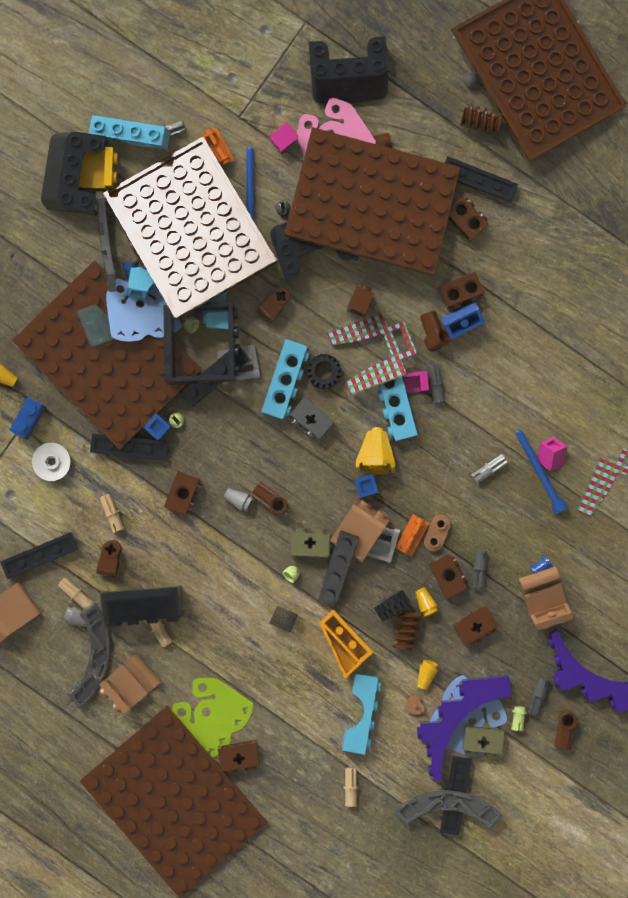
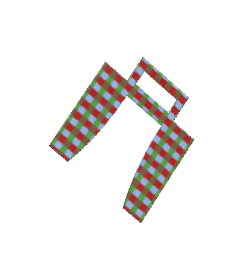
(383, 371)
(601, 482)

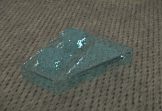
(95, 325)

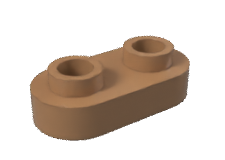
(436, 532)

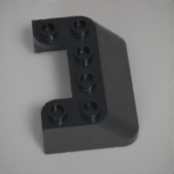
(349, 78)
(64, 172)
(289, 249)
(142, 605)

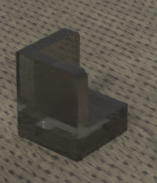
(283, 618)

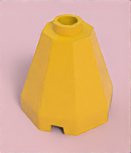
(376, 453)

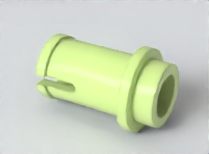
(518, 718)

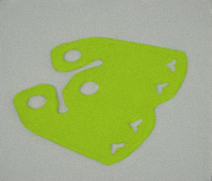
(224, 711)

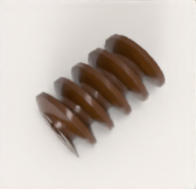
(481, 119)
(407, 630)

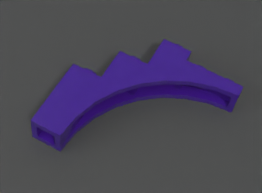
(574, 674)
(438, 732)

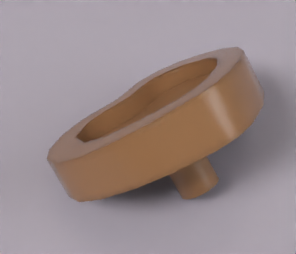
(414, 705)

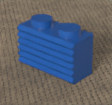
(463, 320)
(27, 418)

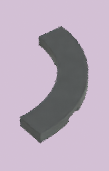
(104, 242)
(98, 656)
(448, 801)

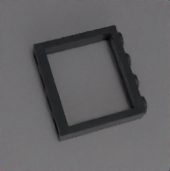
(169, 346)

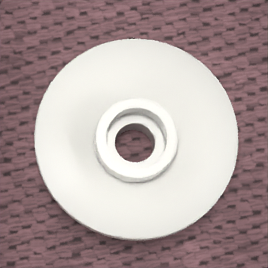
(41, 459)

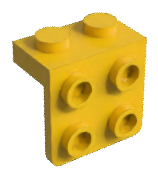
(99, 170)

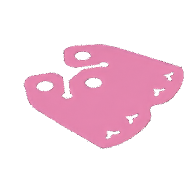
(352, 126)

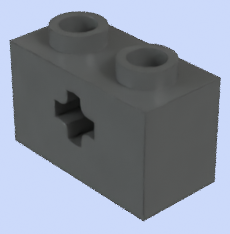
(322, 421)

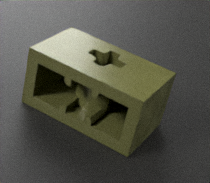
(299, 537)
(474, 733)

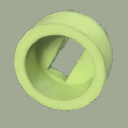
(191, 324)
(179, 417)
(291, 573)

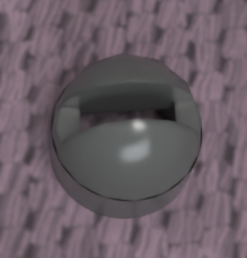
(470, 80)
(279, 209)

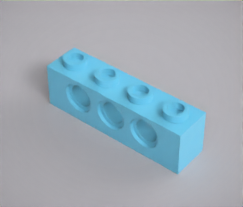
(130, 132)
(289, 349)
(408, 428)

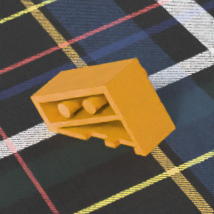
(344, 643)

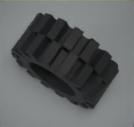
(315, 363)
(392, 605)

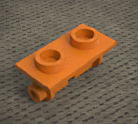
(218, 146)
(412, 535)

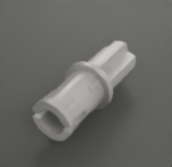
(490, 468)

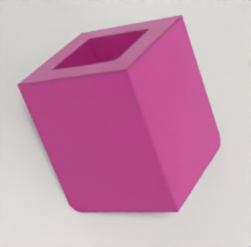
(283, 138)
(416, 382)
(552, 453)

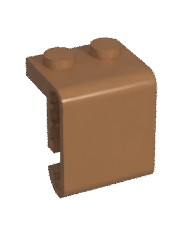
(365, 523)
(545, 598)
(15, 610)
(129, 683)

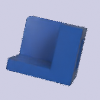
(157, 427)
(366, 485)

